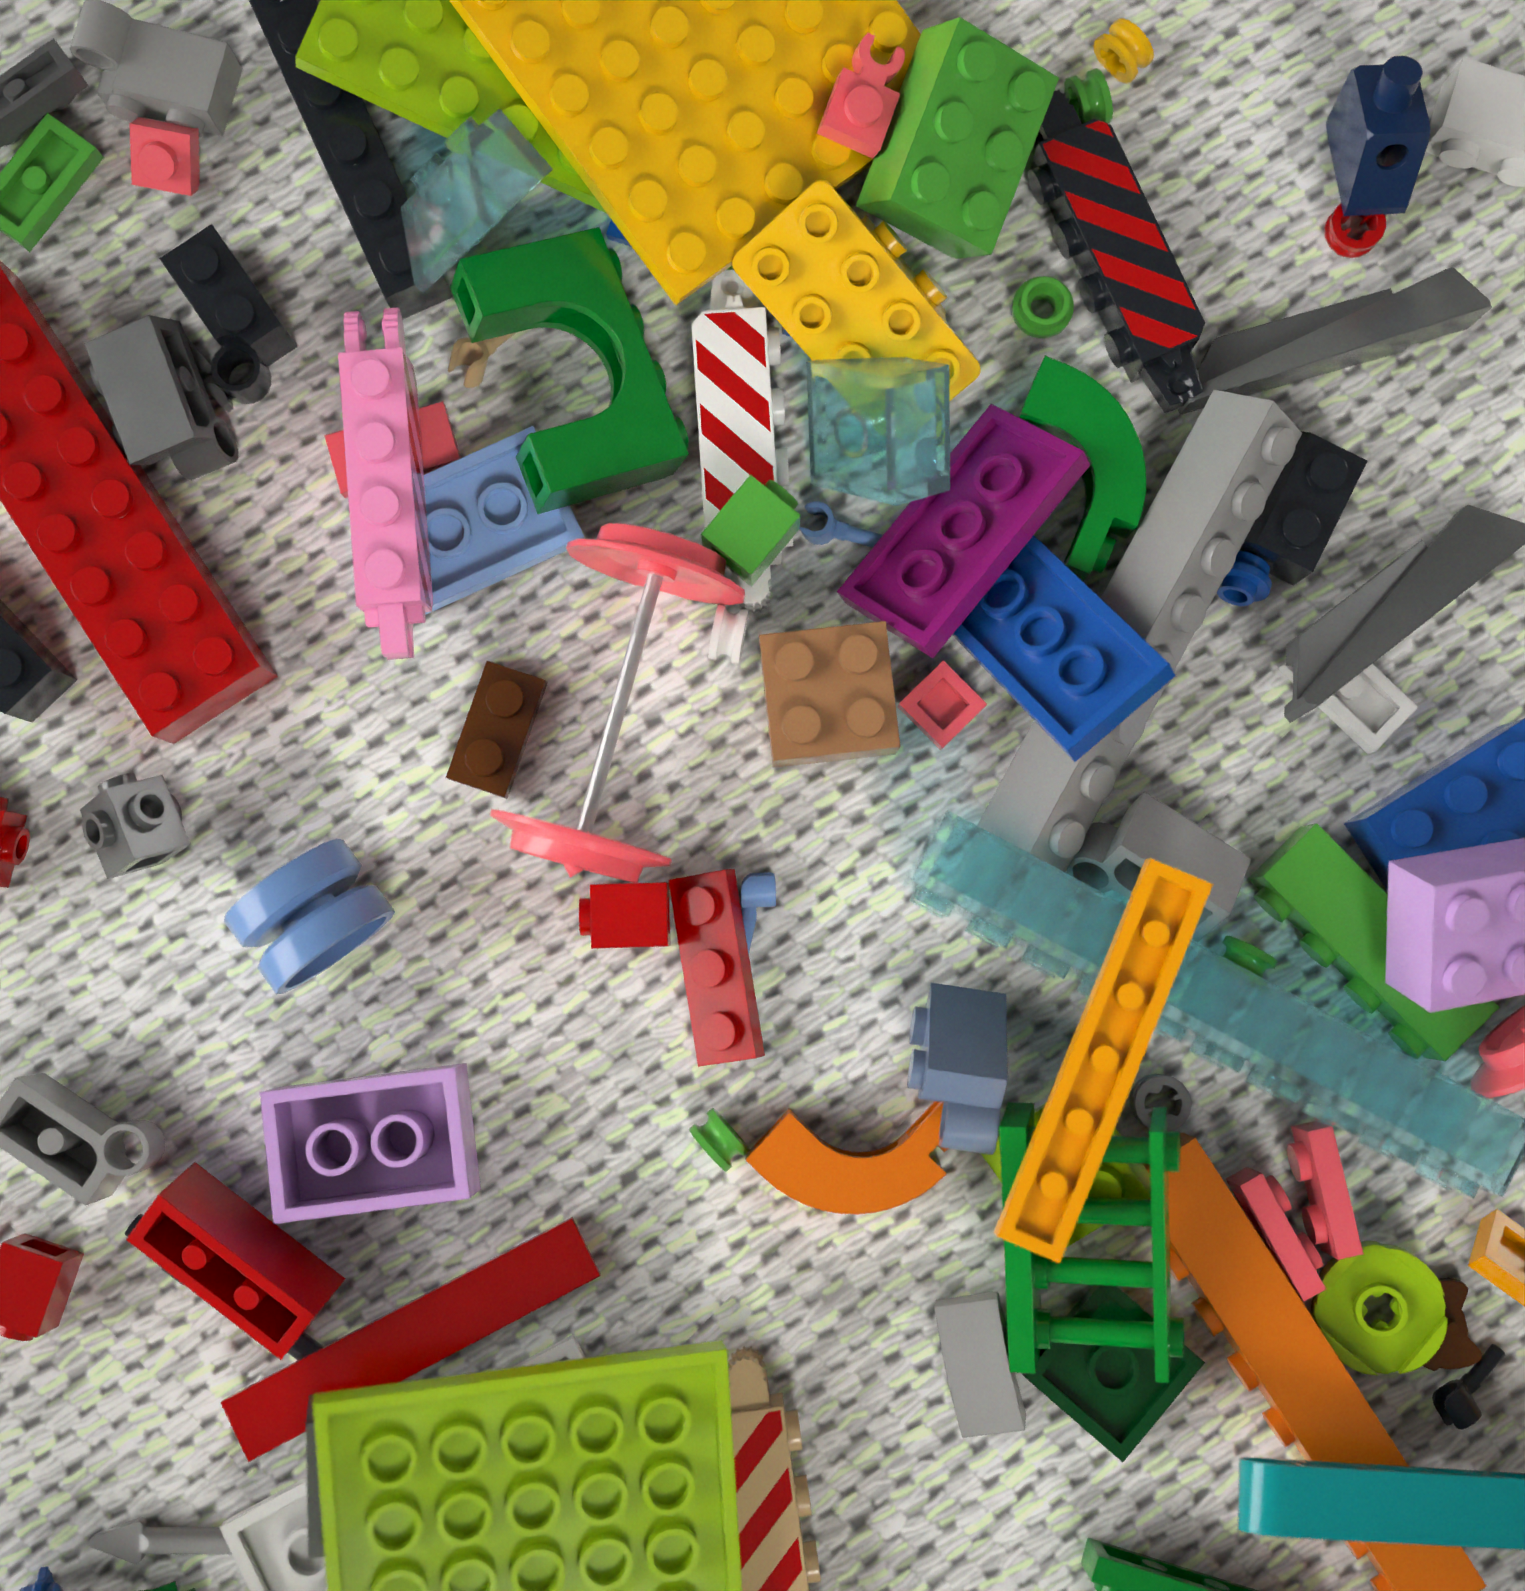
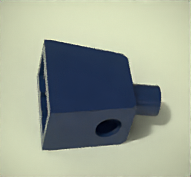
(1379, 117)

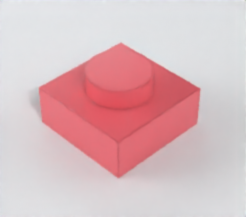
(164, 156)
(942, 705)

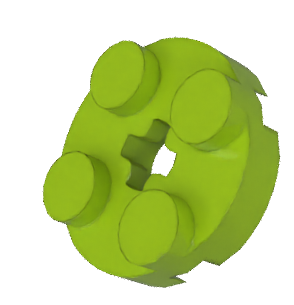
(1381, 1346)

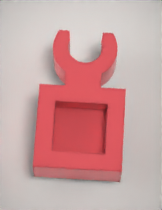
(860, 103)

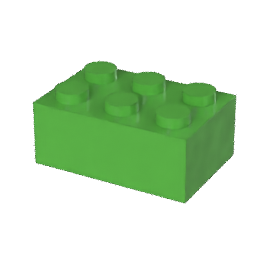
(958, 140)

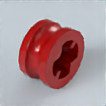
(1346, 246)

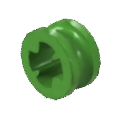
(1090, 96)
(1248, 956)
(719, 1140)

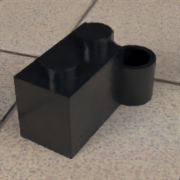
(231, 312)

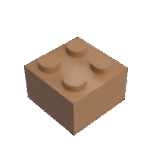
(829, 694)

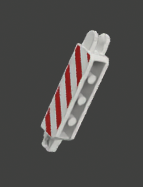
(737, 406)

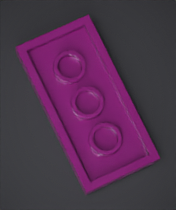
(959, 542)

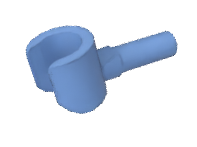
(836, 529)
(756, 891)

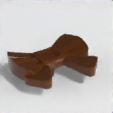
(1457, 1348)

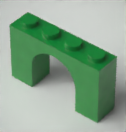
(578, 289)

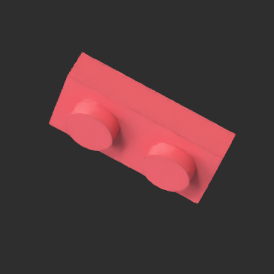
(1265, 1207)
(1330, 1214)

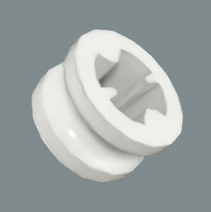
(728, 634)

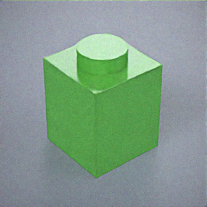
(753, 528)

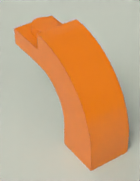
(846, 1180)

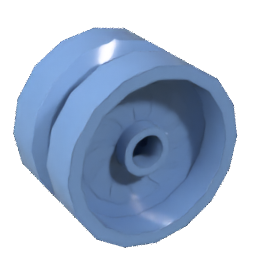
(308, 915)

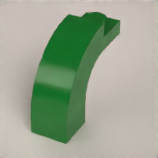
(1115, 483)

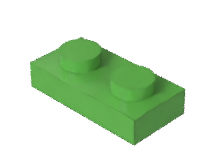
(43, 180)

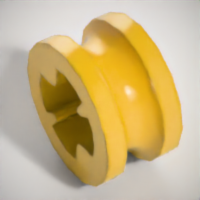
(1123, 50)

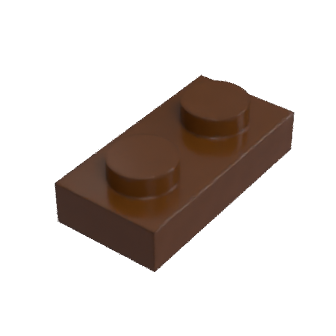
(496, 729)

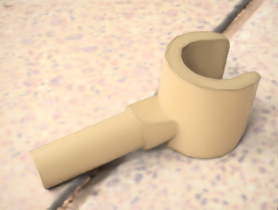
(475, 356)

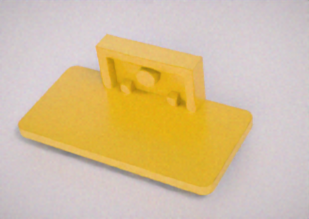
(848, 289)

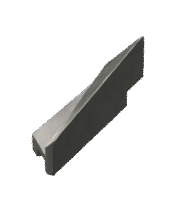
(1337, 336)
(1396, 604)

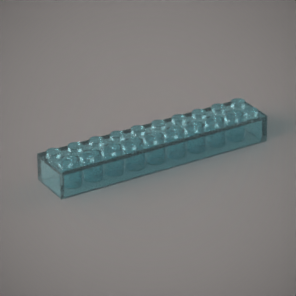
(1227, 1013)

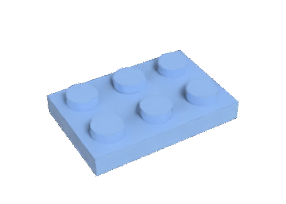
(487, 523)

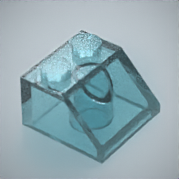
(467, 193)
(879, 427)

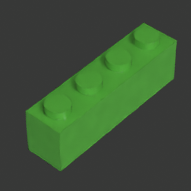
(1346, 925)

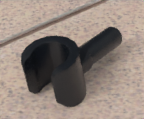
(1455, 1398)

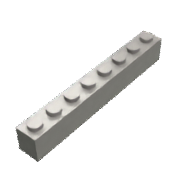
(1162, 595)

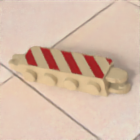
(766, 1489)

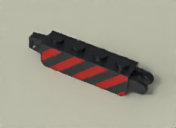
(1118, 252)

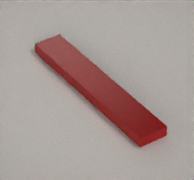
(414, 1335)

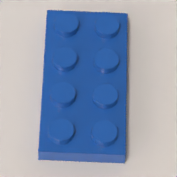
(1061, 651)

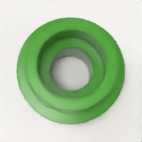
(1044, 289)

